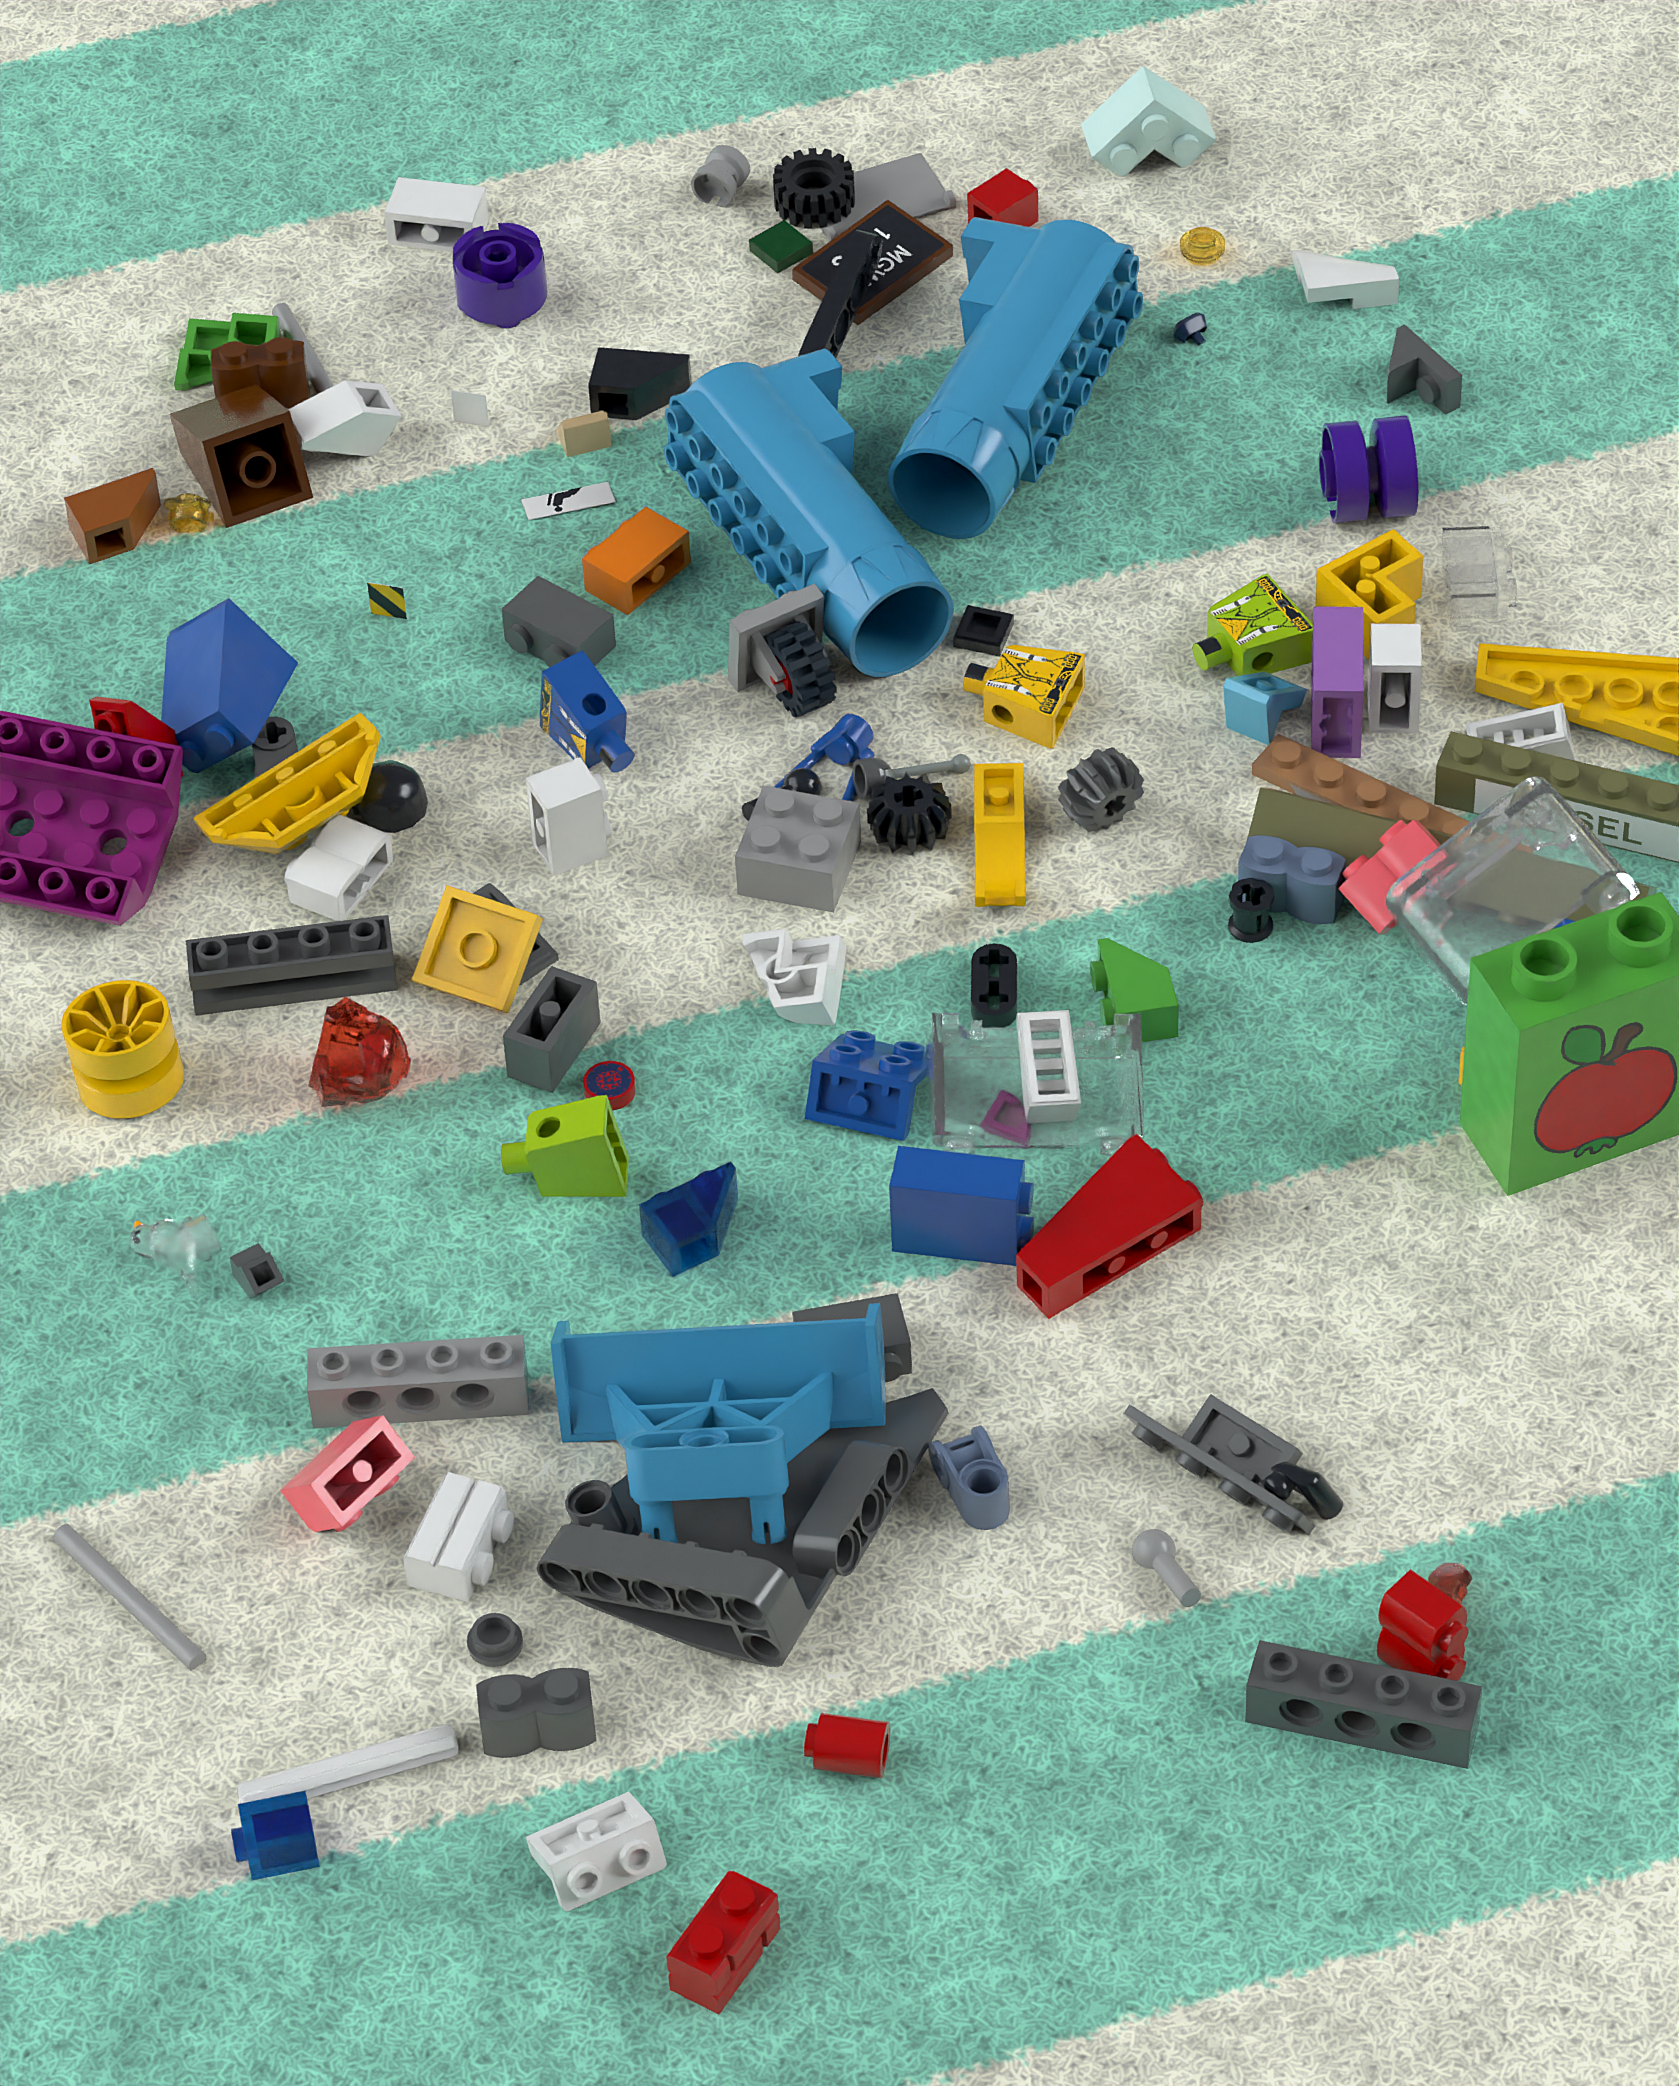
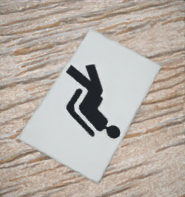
(568, 500)

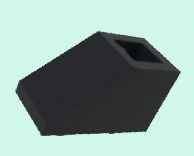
(636, 381)

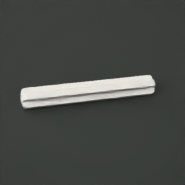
(355, 1766)

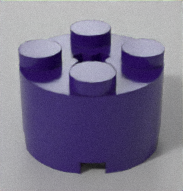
(499, 274)

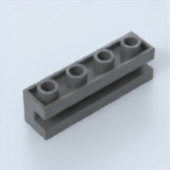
(291, 965)

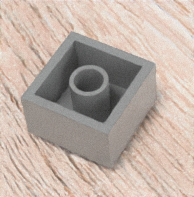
(798, 848)

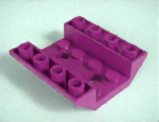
(81, 794)

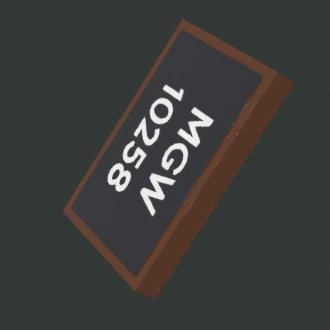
(907, 257)

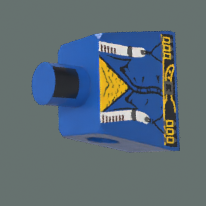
(584, 714)

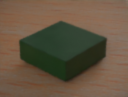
(781, 246)

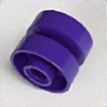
(1383, 468)

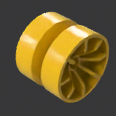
(123, 1049)

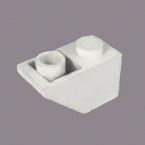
(346, 419)

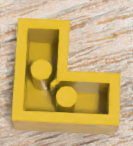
(1379, 577)

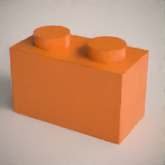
(636, 560)

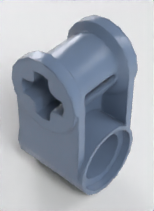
(973, 1478)

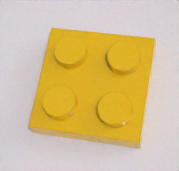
(477, 949)

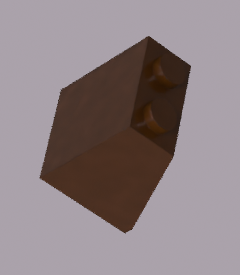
(243, 454)

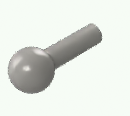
(1157, 1551)

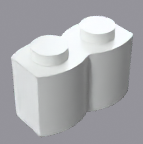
(338, 867)

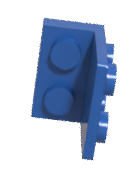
(866, 1084)

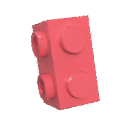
(348, 1475)

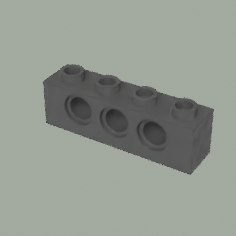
(1363, 1704)

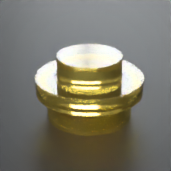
(1202, 246)

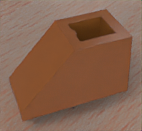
(113, 515)

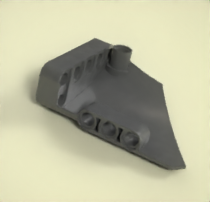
(716, 1582)

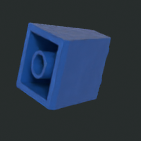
(221, 683)

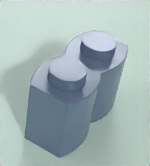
(1302, 878)

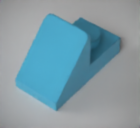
(1256, 703)

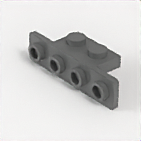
(1232, 1450)

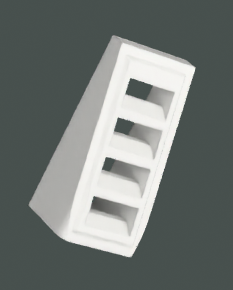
(1535, 721)
(1048, 1099)

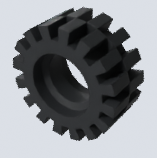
(813, 205)

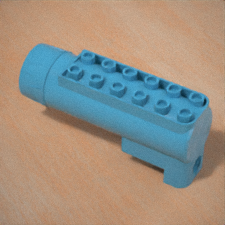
(1036, 337)
(779, 481)

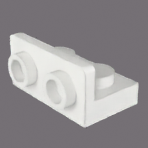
(598, 1850)

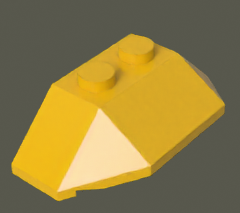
(298, 793)

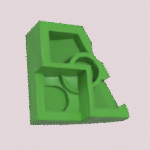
(205, 335)

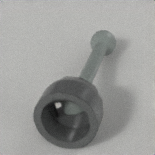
(873, 771)

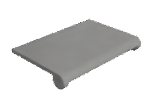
(904, 182)

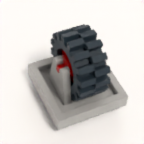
(784, 650)

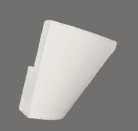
(1339, 278)
(798, 990)

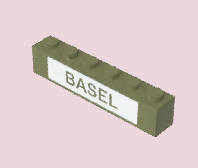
(1615, 805)

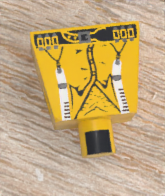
(1029, 691)

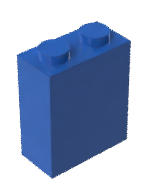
(959, 1205)

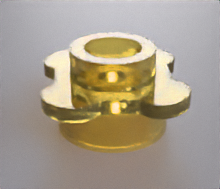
(188, 513)

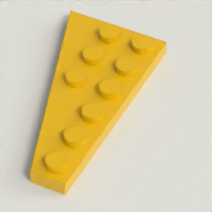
(1599, 690)

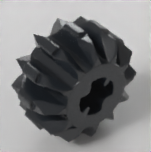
(909, 812)

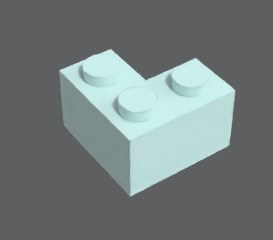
(1145, 117)

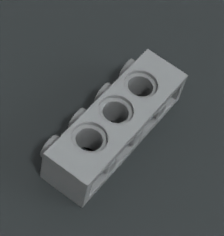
(418, 1381)

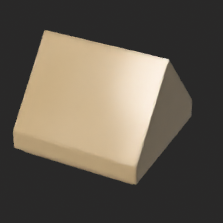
(585, 433)

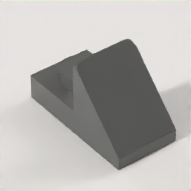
(1421, 368)

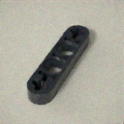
(844, 294)

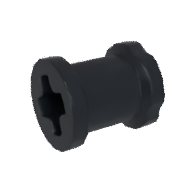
(1256, 906)

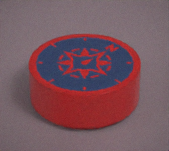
(610, 1079)

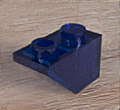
(691, 1219)

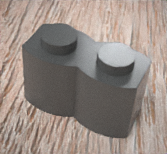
(536, 1712)

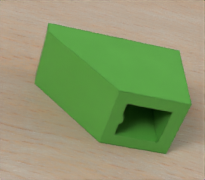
(1135, 987)

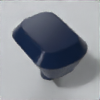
(1190, 328)

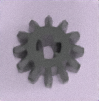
(1101, 789)

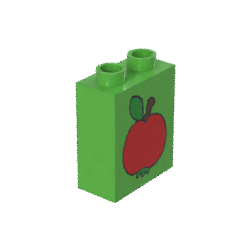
(1574, 1044)

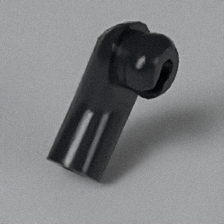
(1306, 1482)

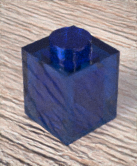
(276, 1836)

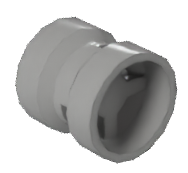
(721, 175)

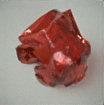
(357, 1056)

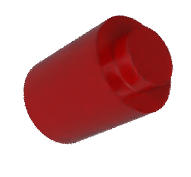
(848, 1745)

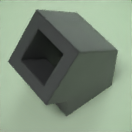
(255, 1270)

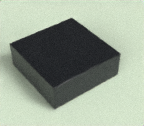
(983, 630)

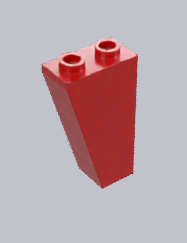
(1109, 1228)

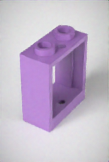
(1337, 681)

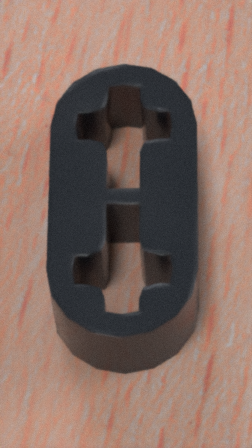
(1003, 986)

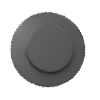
(494, 1640)

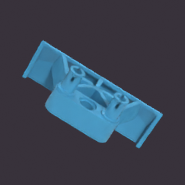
(718, 1406)

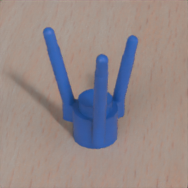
(842, 745)

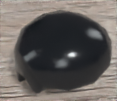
(392, 798)

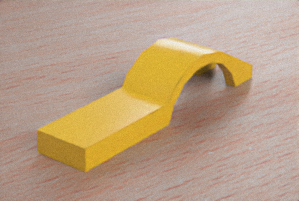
(999, 834)

